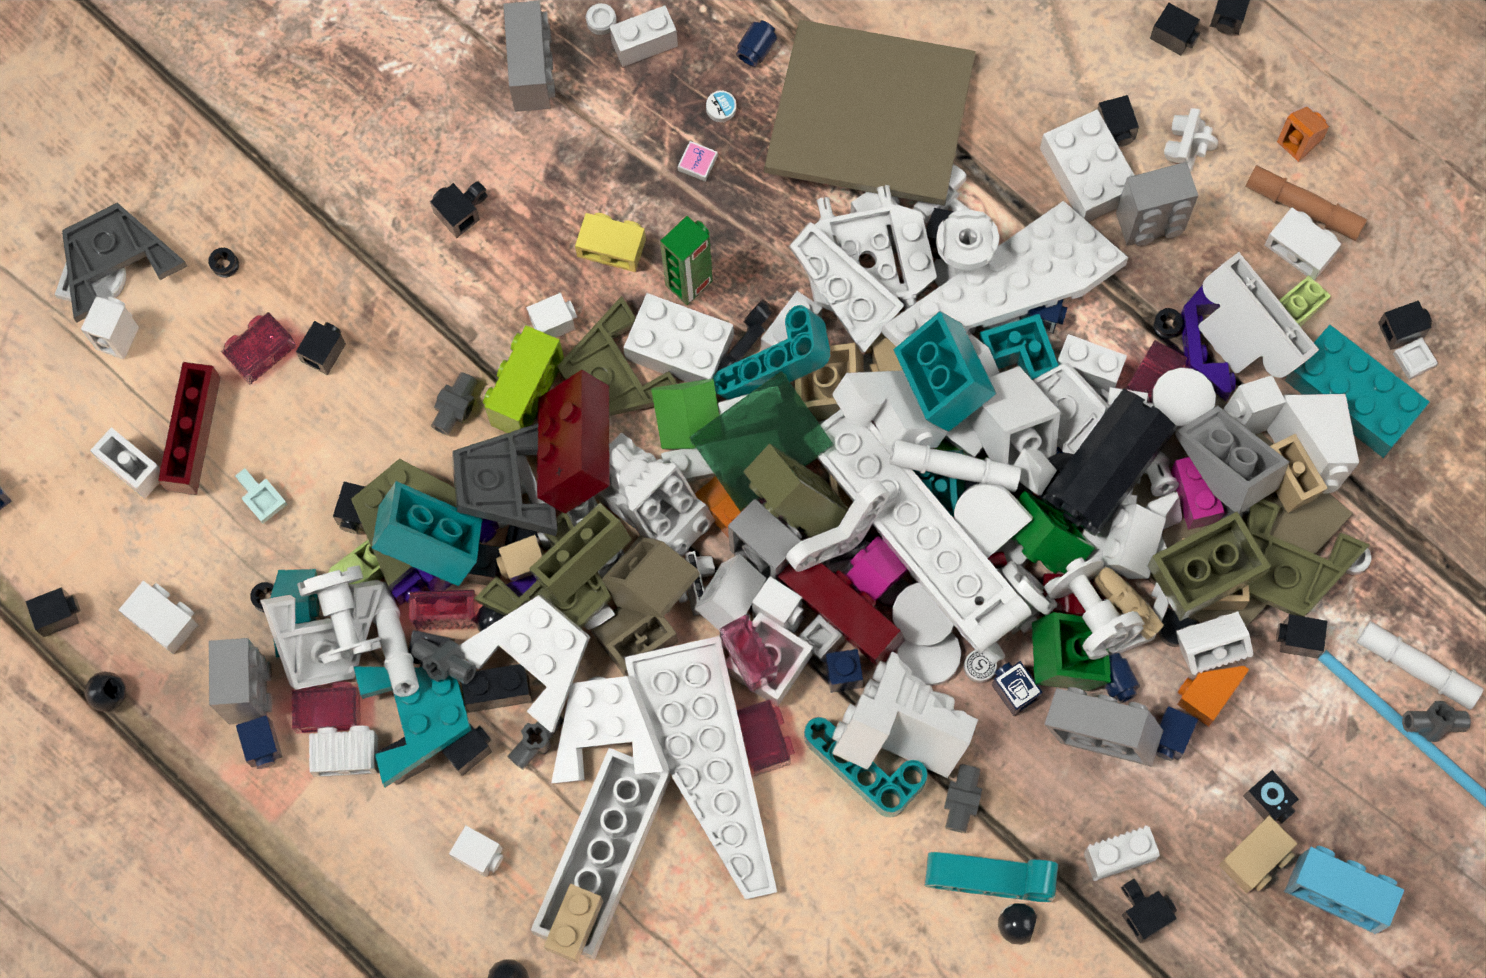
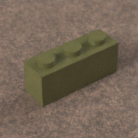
(580, 553)

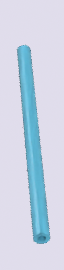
(1395, 719)

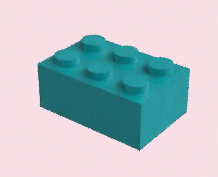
(944, 371)
(426, 533)

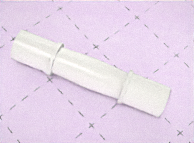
(954, 465)
(393, 643)
(1420, 665)

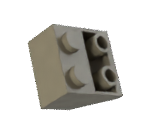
(649, 577)
(633, 634)

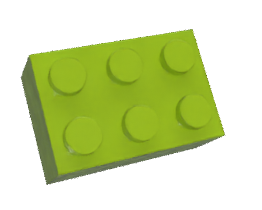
(523, 380)

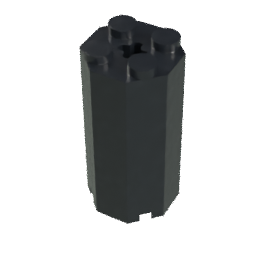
(1110, 462)

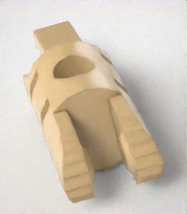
(1126, 600)

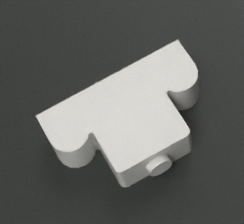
(1252, 322)
(890, 404)

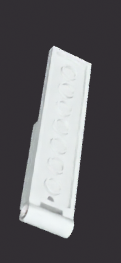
(925, 536)

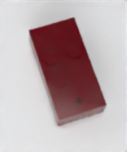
(573, 442)
(845, 610)

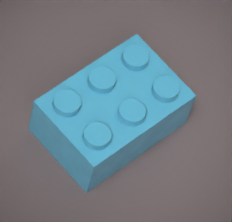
(1344, 889)

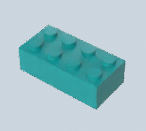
(1377, 399)

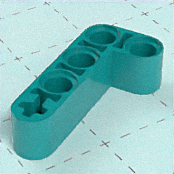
(797, 356)
(849, 771)
(992, 877)

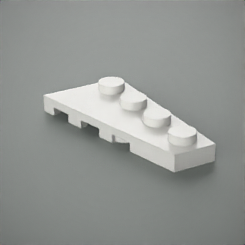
(849, 289)

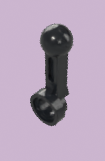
(754, 331)

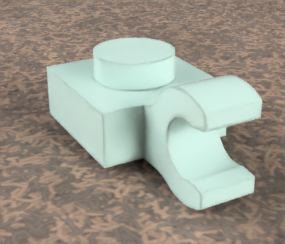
(261, 498)

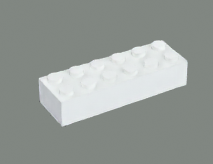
(605, 842)

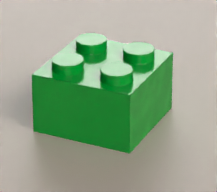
(1050, 536)
(1061, 657)

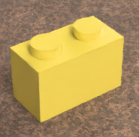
(610, 241)

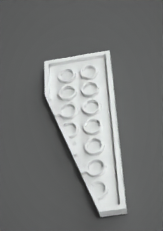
(1035, 267)
(704, 748)

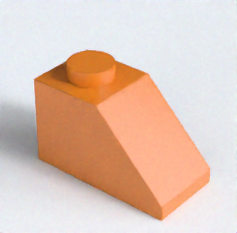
(1302, 132)
(718, 503)
(1210, 692)

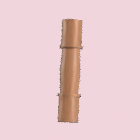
(1303, 200)

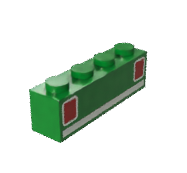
(687, 259)

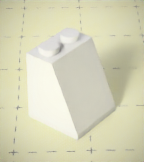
(1016, 418)
(1324, 431)

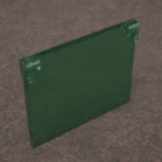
(765, 416)

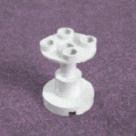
(964, 243)
(1030, 591)
(336, 602)
(1101, 617)

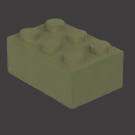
(795, 492)
(1208, 566)

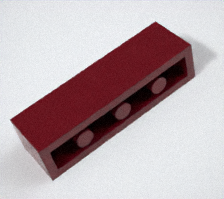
(189, 428)

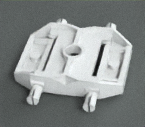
(868, 234)

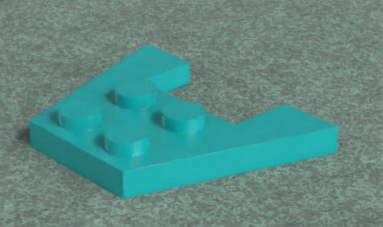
(429, 719)

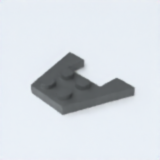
(105, 245)
(490, 482)

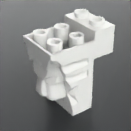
(653, 497)
(905, 719)

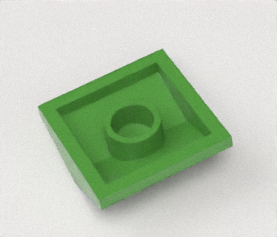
(683, 411)

